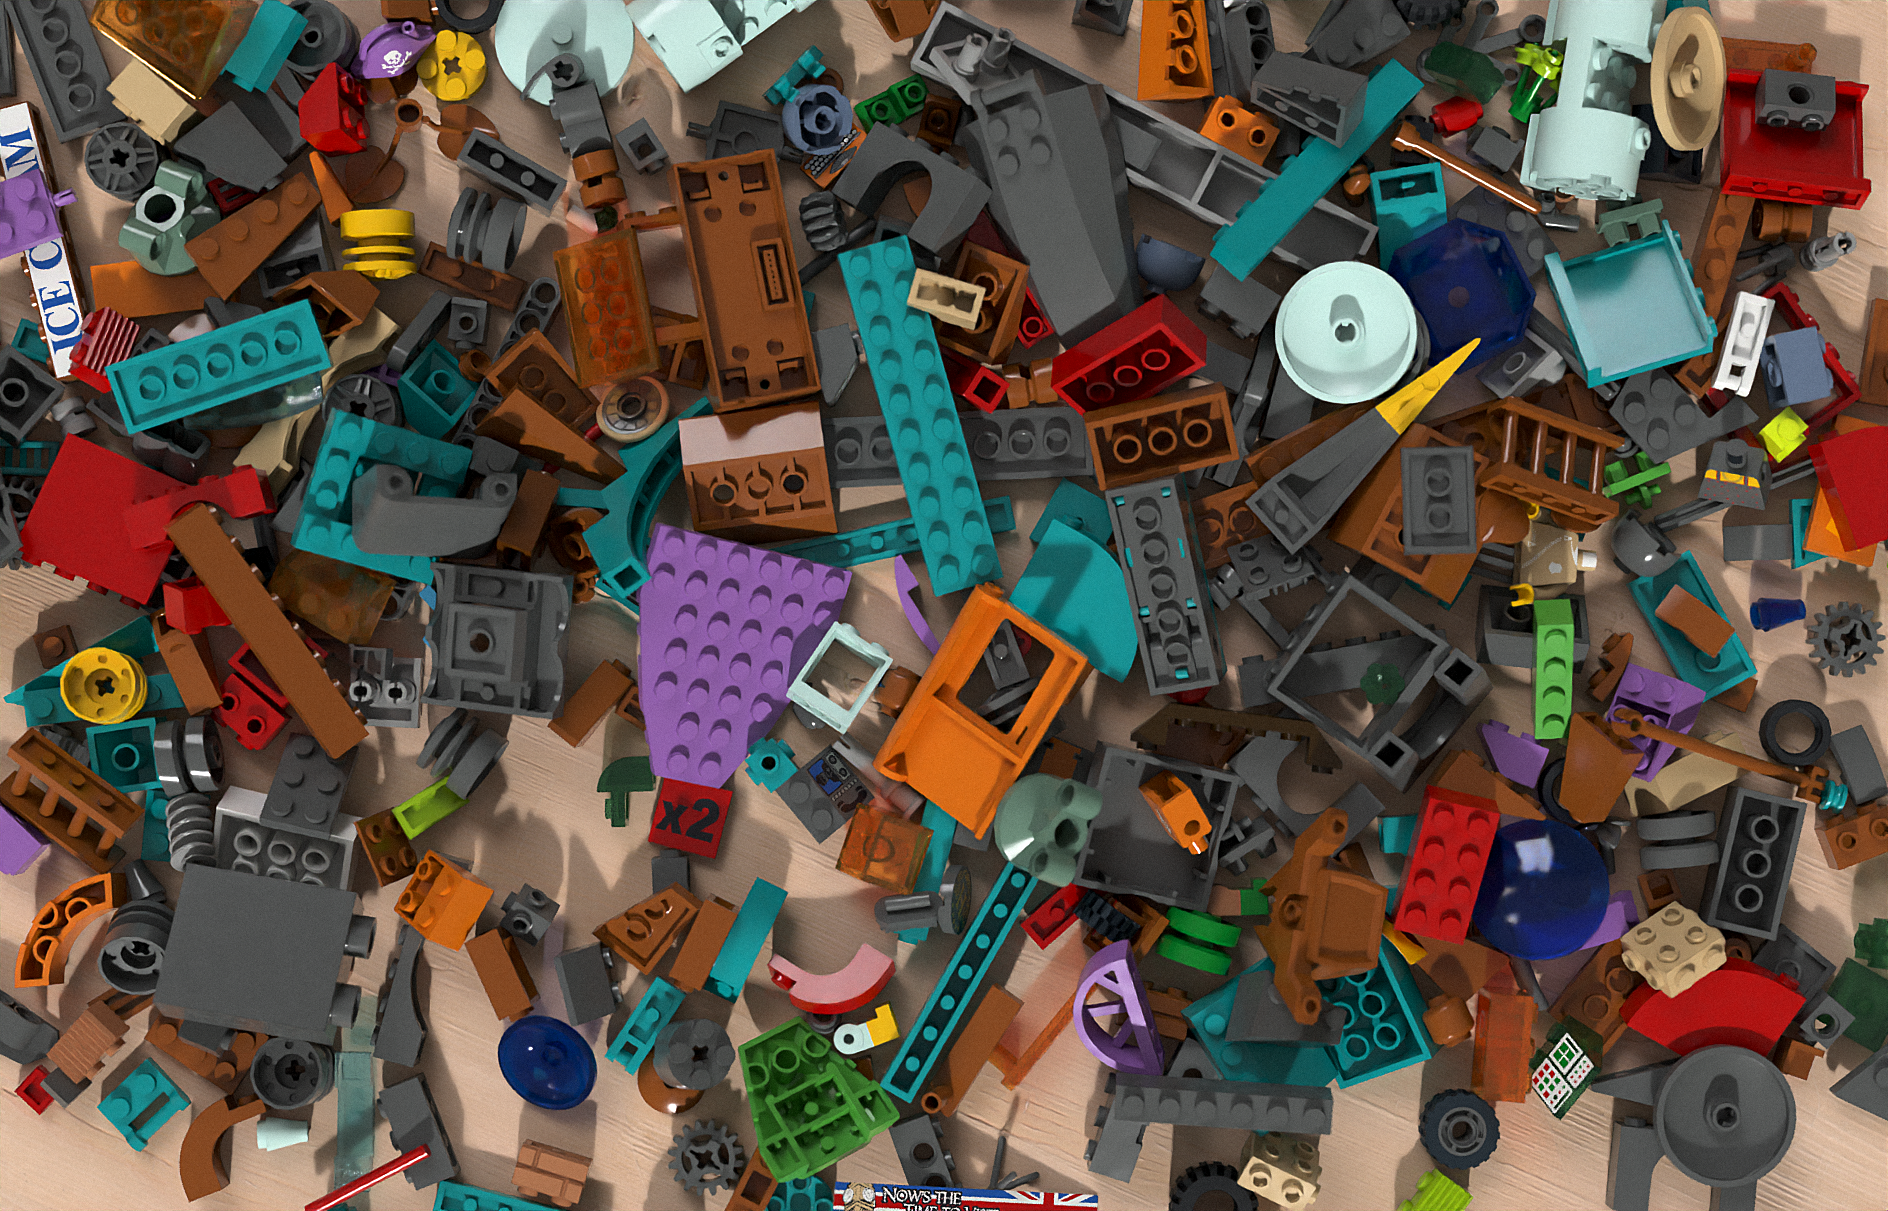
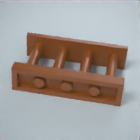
(1534, 484)
(79, 786)

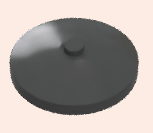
(1724, 1115)

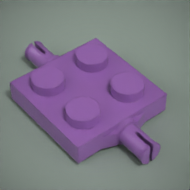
(30, 212)

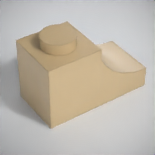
(946, 298)

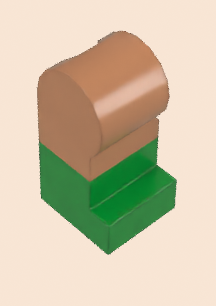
(1239, 900)

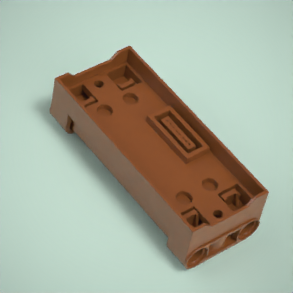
(744, 281)

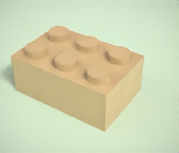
(154, 104)

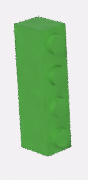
(1552, 668)

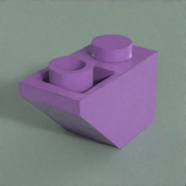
(1512, 756)

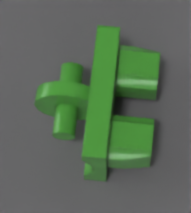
(1619, 480)

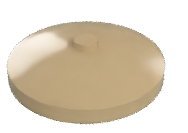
(1688, 78)

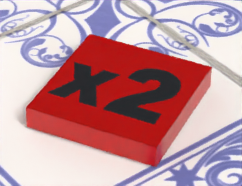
(690, 817)

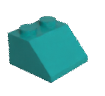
(125, 754)

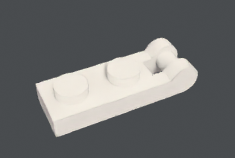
(1743, 342)

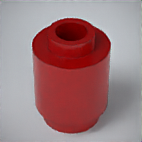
(1455, 116)

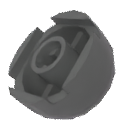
(1641, 546)

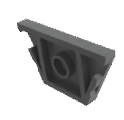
(1867, 1085)

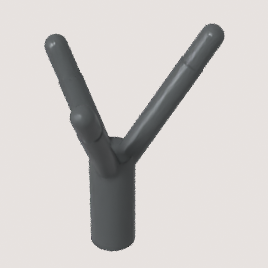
(1006, 1183)

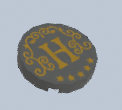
(956, 890)

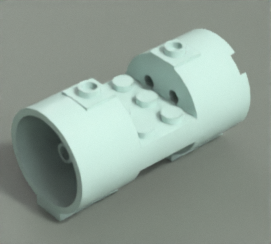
(704, 35)
(1589, 139)

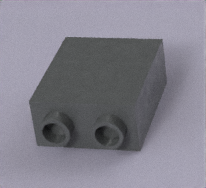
(263, 955)

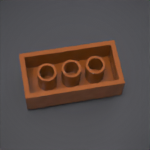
(1161, 435)

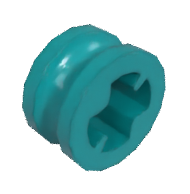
(1833, 797)

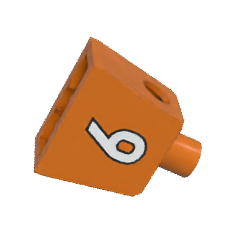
(1177, 811)

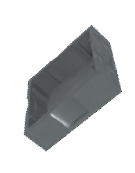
(1127, 843)

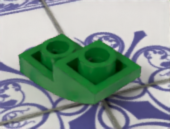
(895, 104)

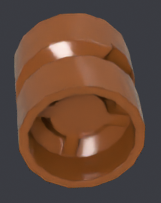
(597, 167)
(1781, 219)
(1029, 383)

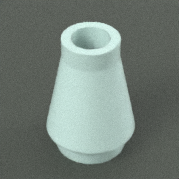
(280, 1132)

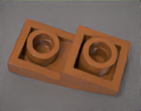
(1695, 620)
(1615, 657)

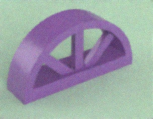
(1113, 1051)

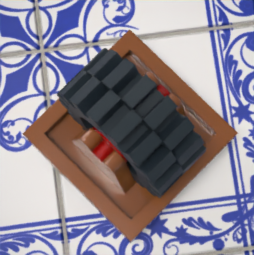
(1120, 919)

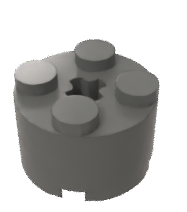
(711, 1054)

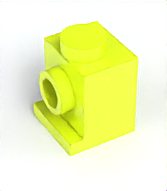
(1783, 434)

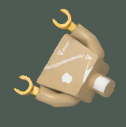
(1547, 558)

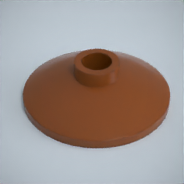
(659, 1095)

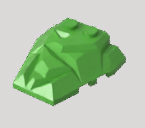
(808, 1101)

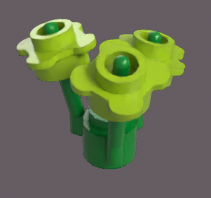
(1548, 65)

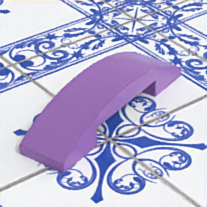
(905, 582)

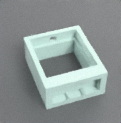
(819, 704)

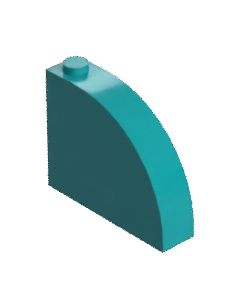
(1080, 595)

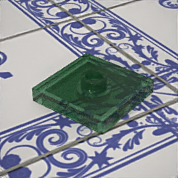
(1866, 998)

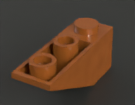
(189, 664)

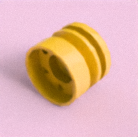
(378, 243)
(84, 689)

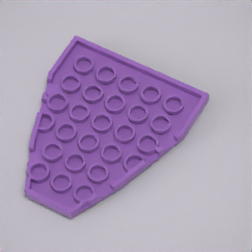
(723, 645)

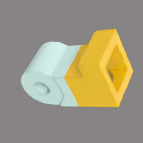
(867, 1033)

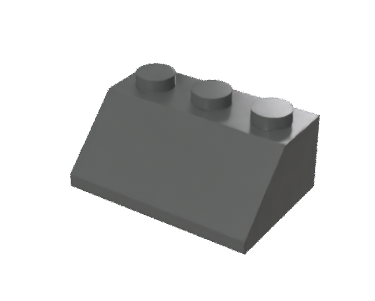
(1506, 631)

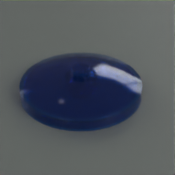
(1541, 891)

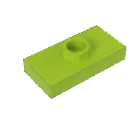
(427, 808)

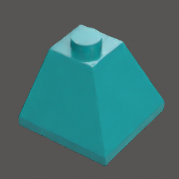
(435, 391)

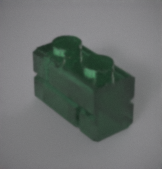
(1464, 72)

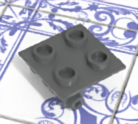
(1268, 564)

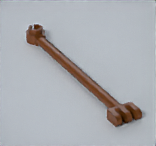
(1805, 781)

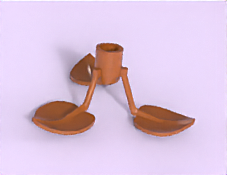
(376, 176)
(1502, 515)

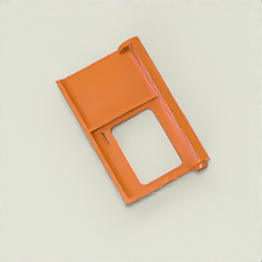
(948, 747)

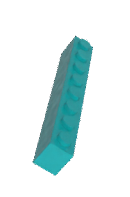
(1311, 175)
(958, 982)

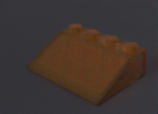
(178, 38)
(607, 310)

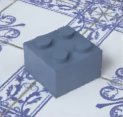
(1795, 368)

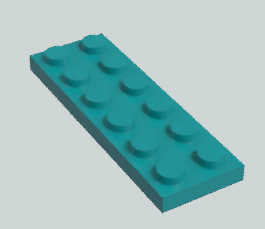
(219, 366)

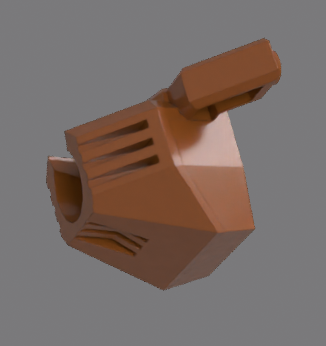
(1322, 917)

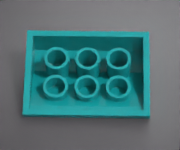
(1381, 1021)
(1246, 1061)

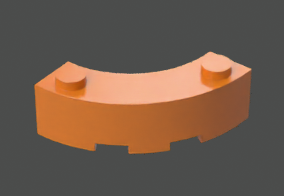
(60, 922)

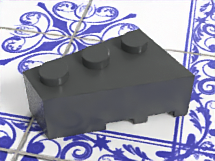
(1311, 95)
(1116, 1142)

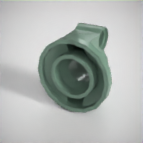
(160, 245)
(1045, 825)

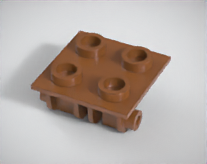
(386, 847)

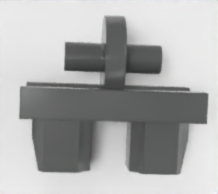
(1242, 838)

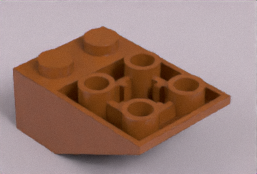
(1465, 773)

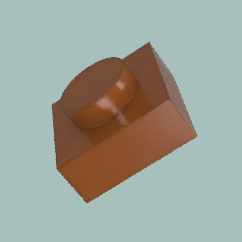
(55, 646)

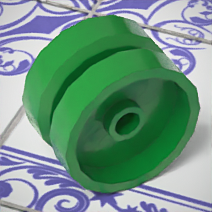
(1197, 943)

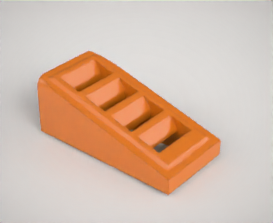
(331, 189)

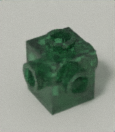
(1872, 943)

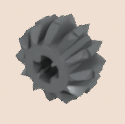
(823, 221)

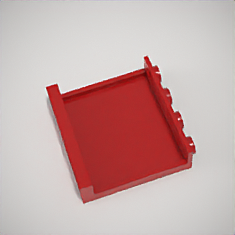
(1791, 161)
(81, 522)

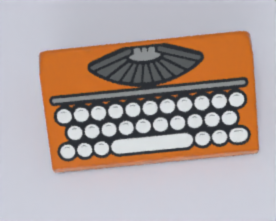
(827, 169)

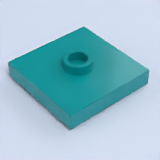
(1080, 504)

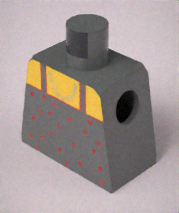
(1737, 475)

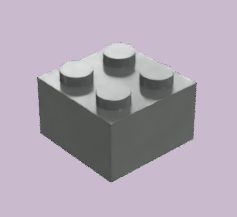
(1237, 303)

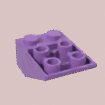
(1660, 702)

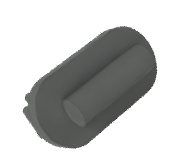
(908, 911)

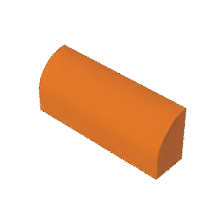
(138, 293)

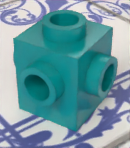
(771, 777)

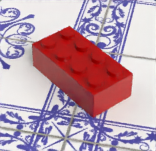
(1130, 358)
(1445, 864)

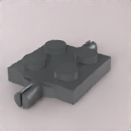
(742, 131)

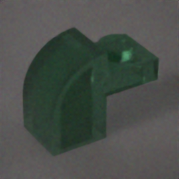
(621, 777)

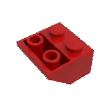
(335, 113)

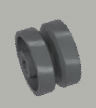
(325, 39)
(189, 756)
(1678, 842)

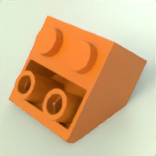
(443, 900)

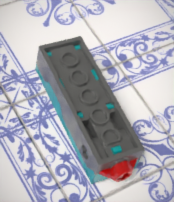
(1167, 587)

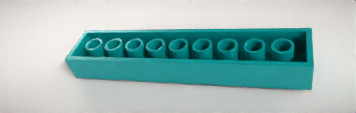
(920, 417)

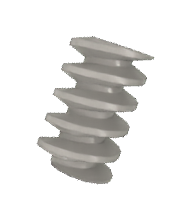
(190, 831)

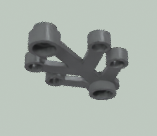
(1490, 44)

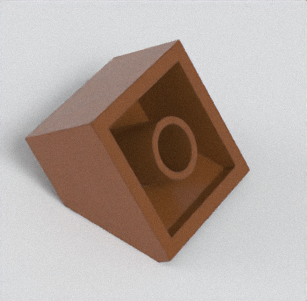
(338, 299)

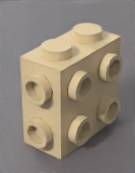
(1673, 949)
(1280, 1169)

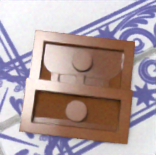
(681, 362)

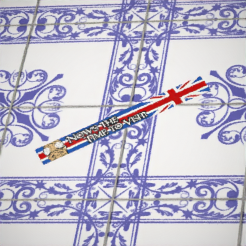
(889, 1197)

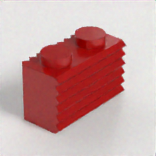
(105, 341)

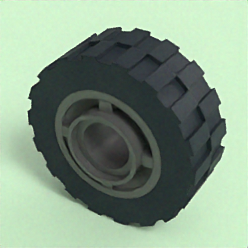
(1480, 1133)

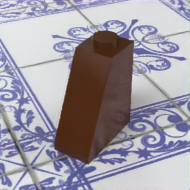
(528, 522)

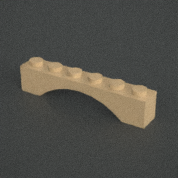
(280, 442)

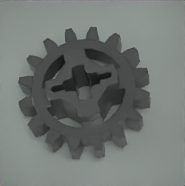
(1840, 652)
(693, 1147)

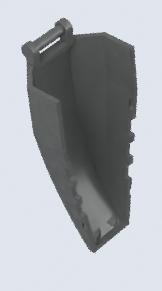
(1060, 200)

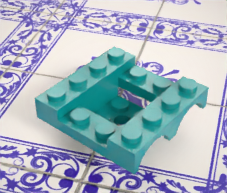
(348, 451)

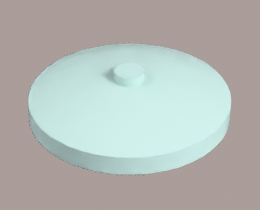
(538, 30)
(1346, 332)

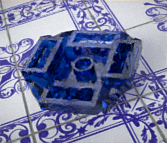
(1488, 270)

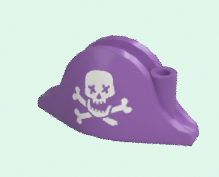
(391, 49)

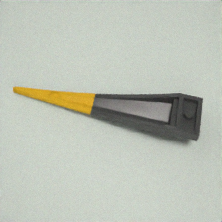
(1315, 486)

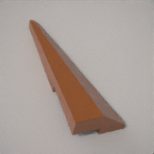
(537, 431)

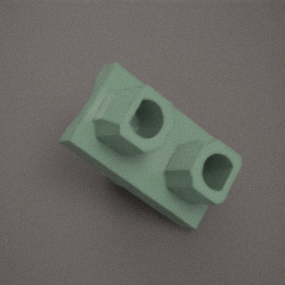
(1615, 223)

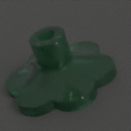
(1375, 679)

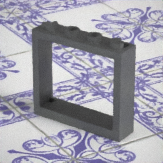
(1387, 715)

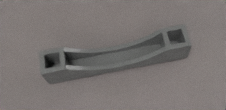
(403, 1026)

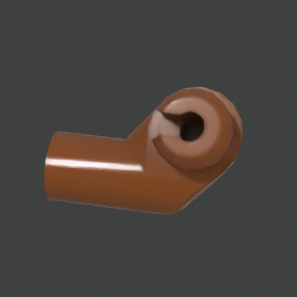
(1356, 185)

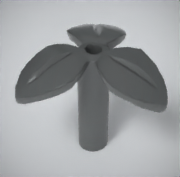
(1608, 836)

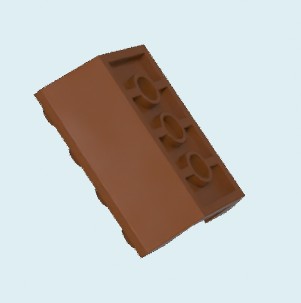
(754, 456)
(1373, 519)

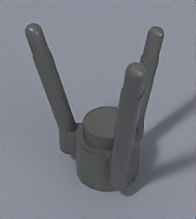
(1773, 262)

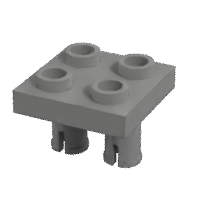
(976, 62)
(389, 701)

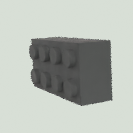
(1757, 855)

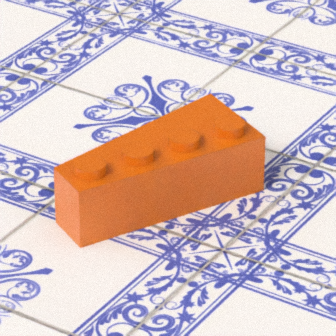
(1174, 52)

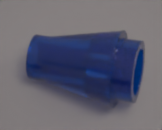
(1774, 613)

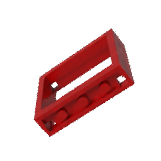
(1843, 381)

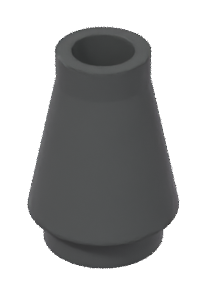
(143, 883)

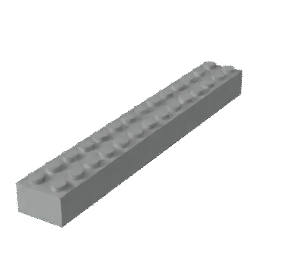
(1187, 167)

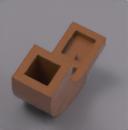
(200, 1152)

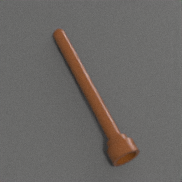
(1408, 138)

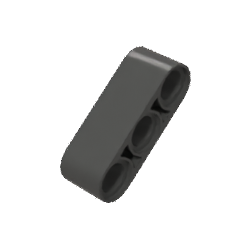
(1248, 36)

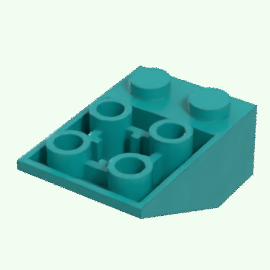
(1405, 206)

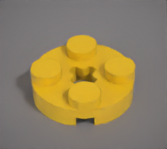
(456, 85)

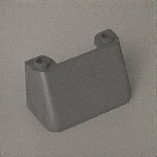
(396, 523)

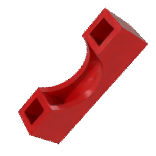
(242, 494)

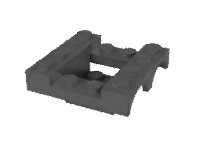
(526, 650)

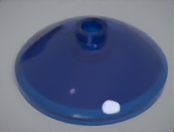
(547, 1062)

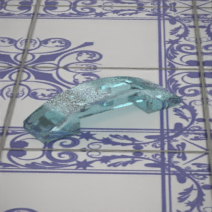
(261, 407)
(354, 1116)

